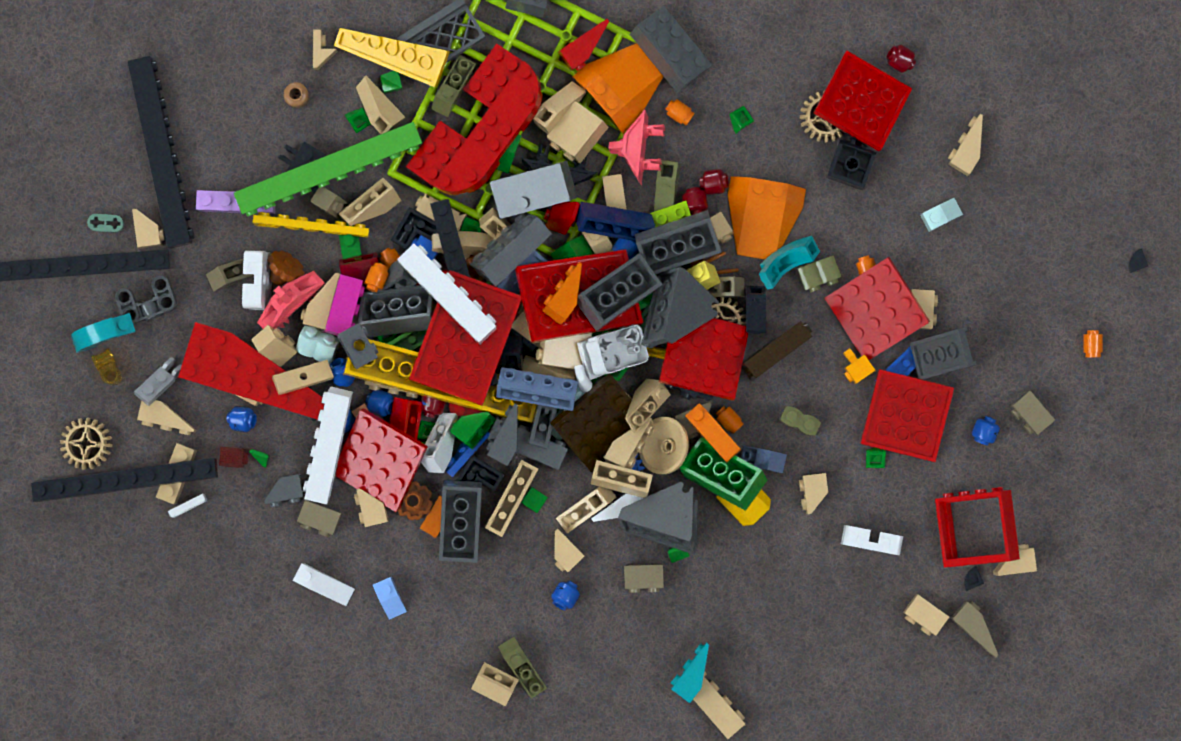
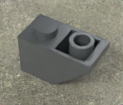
(285, 489)

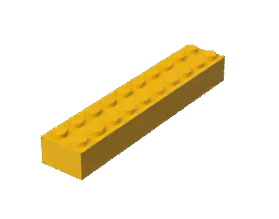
(395, 367)

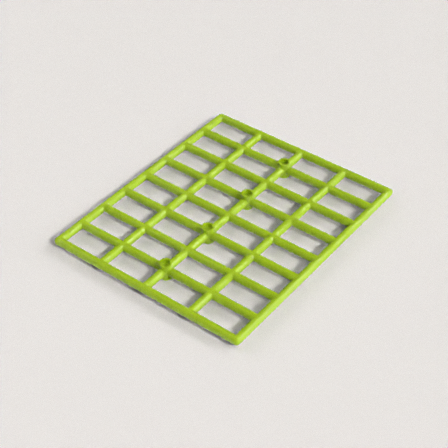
(472, 117)

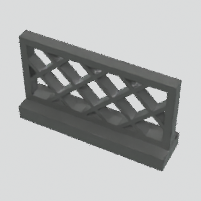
(437, 22)

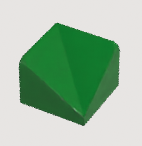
(391, 82)

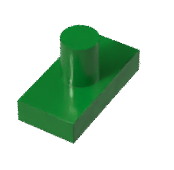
(350, 245)

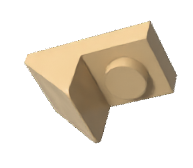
(320, 55)

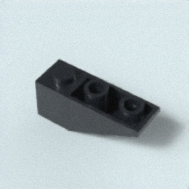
(755, 309)

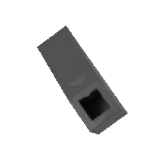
(506, 442)

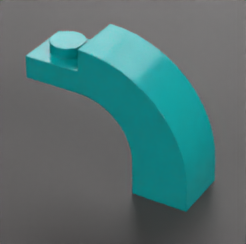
(786, 258)
(102, 331)

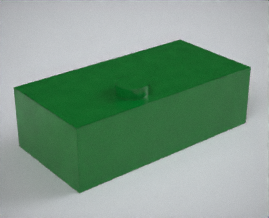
(731, 480)

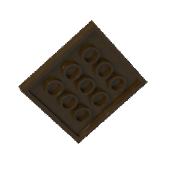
(595, 421)

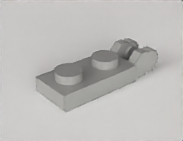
(158, 382)

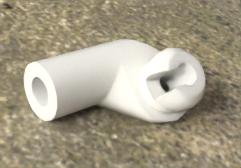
(583, 381)

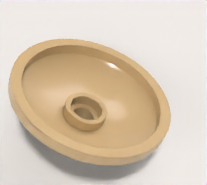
(657, 452)

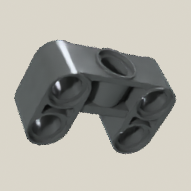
(149, 309)

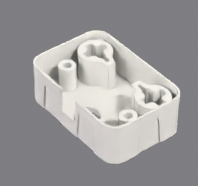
(257, 295)
(628, 350)
(860, 538)

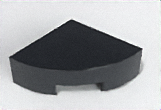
(1137, 261)
(973, 579)

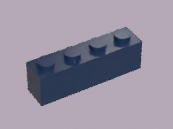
(612, 221)

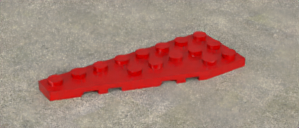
(233, 366)

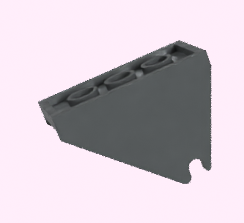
(677, 308)
(942, 353)
(664, 518)

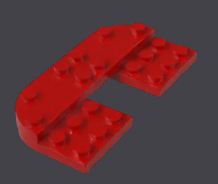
(513, 99)

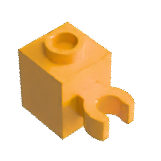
(858, 368)

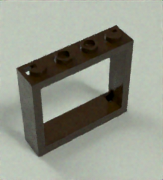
(777, 350)

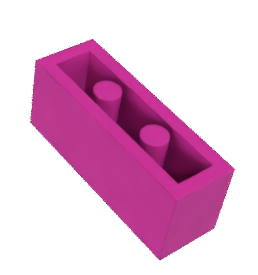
(344, 304)

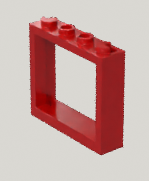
(947, 533)

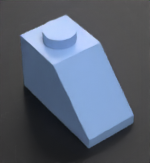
(389, 598)

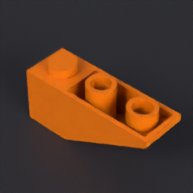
(565, 299)

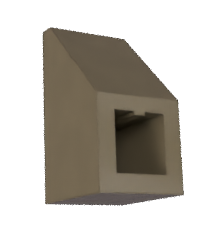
(329, 202)

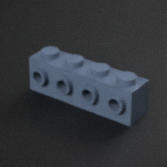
(537, 388)

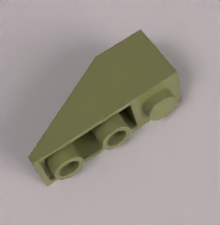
(453, 86)
(666, 184)
(522, 667)

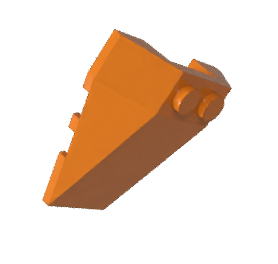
(621, 84)
(762, 214)

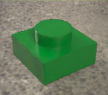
(471, 225)

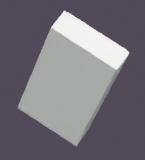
(187, 506)

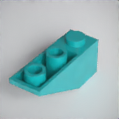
(691, 680)

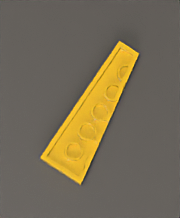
(407, 58)
(340, 228)

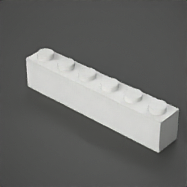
(447, 294)
(328, 445)

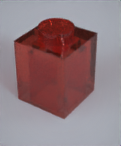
(233, 457)

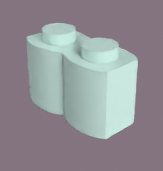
(317, 344)

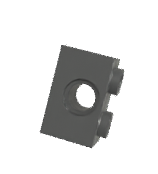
(358, 358)

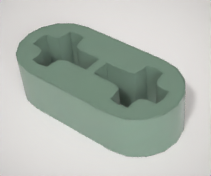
(105, 218)

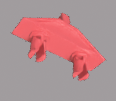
(633, 146)
(289, 299)

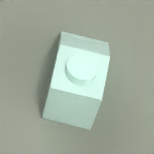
(941, 214)

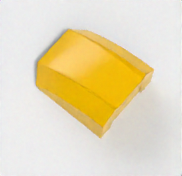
(755, 511)

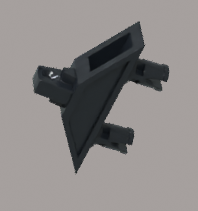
(578, 172)

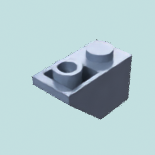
(764, 458)

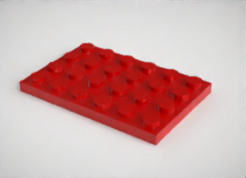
(539, 280)
(452, 358)

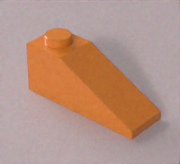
(712, 432)

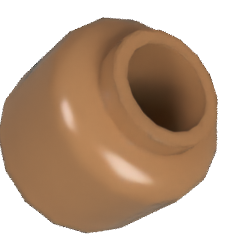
(291, 90)

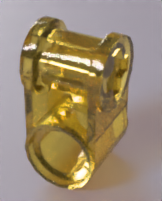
(106, 363)

